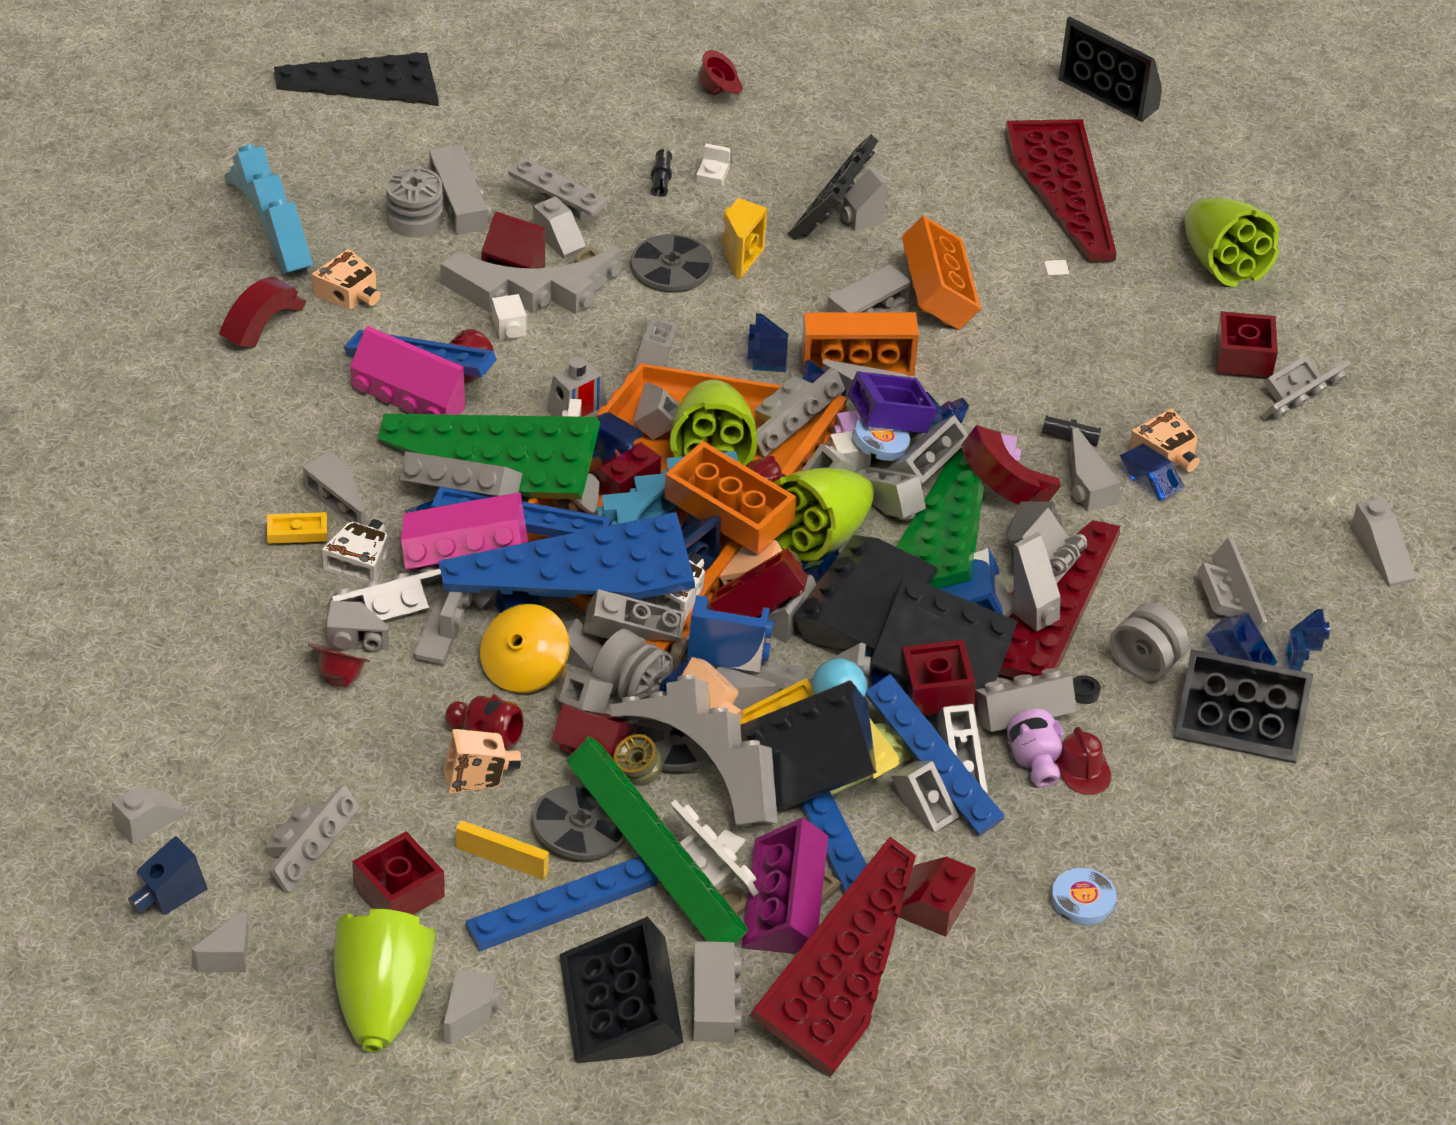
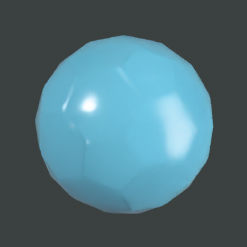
(837, 672)

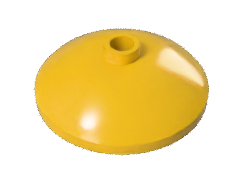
(536, 659)

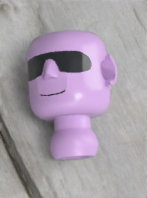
(1036, 744)

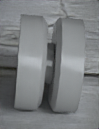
(1149, 641)

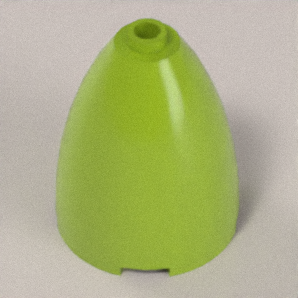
(1235, 235)
(715, 411)
(830, 506)
(380, 972)

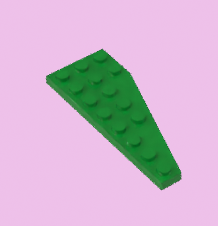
(547, 450)
(949, 525)

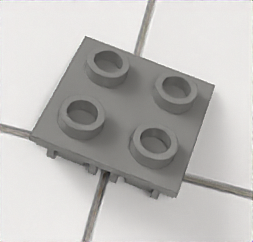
(1060, 548)

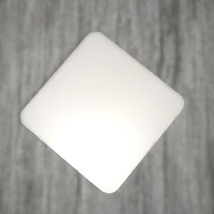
(1056, 267)
(732, 840)

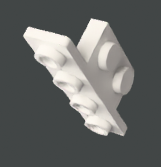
(712, 859)

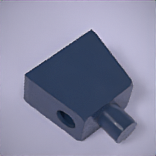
(168, 879)

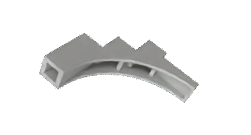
(566, 285)
(743, 765)

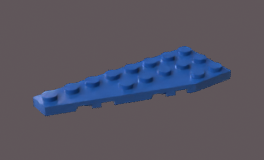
(625, 558)

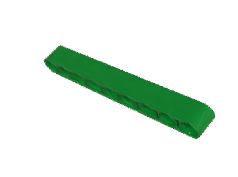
(656, 844)

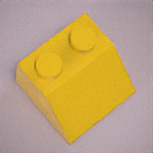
(743, 235)

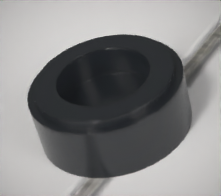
(1086, 689)

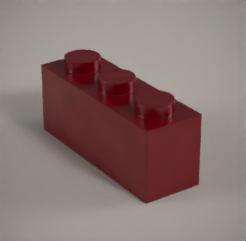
(762, 587)

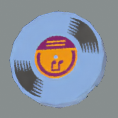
(885, 443)
(1083, 896)

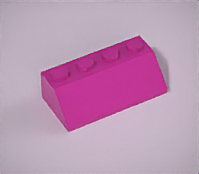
(407, 375)
(462, 530)

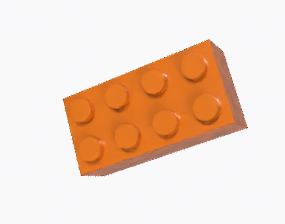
(940, 273)
(862, 339)
(714, 484)

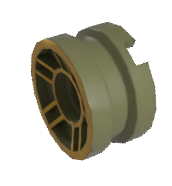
(640, 748)

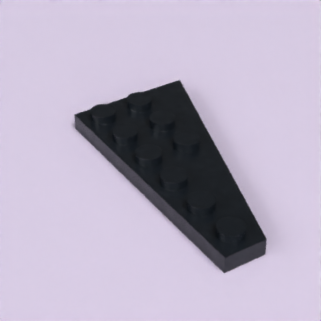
(367, 78)
(834, 190)

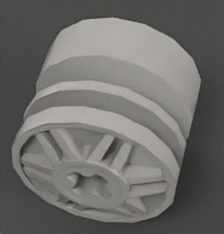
(414, 202)
(632, 665)

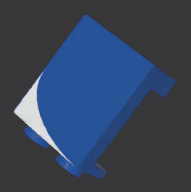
(982, 586)
(729, 638)

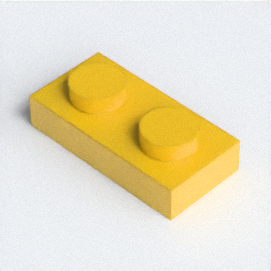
(297, 527)

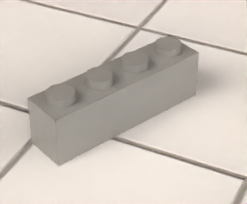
(459, 190)
(459, 474)

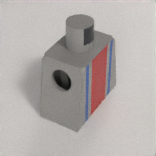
(577, 382)

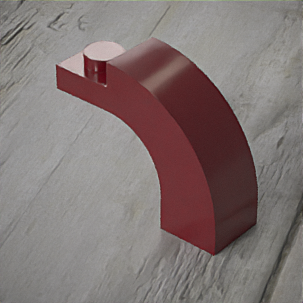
(256, 307)
(1004, 474)

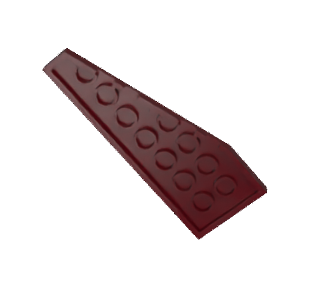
(1062, 172)
(1041, 650)
(833, 981)

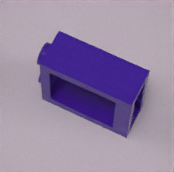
(892, 402)

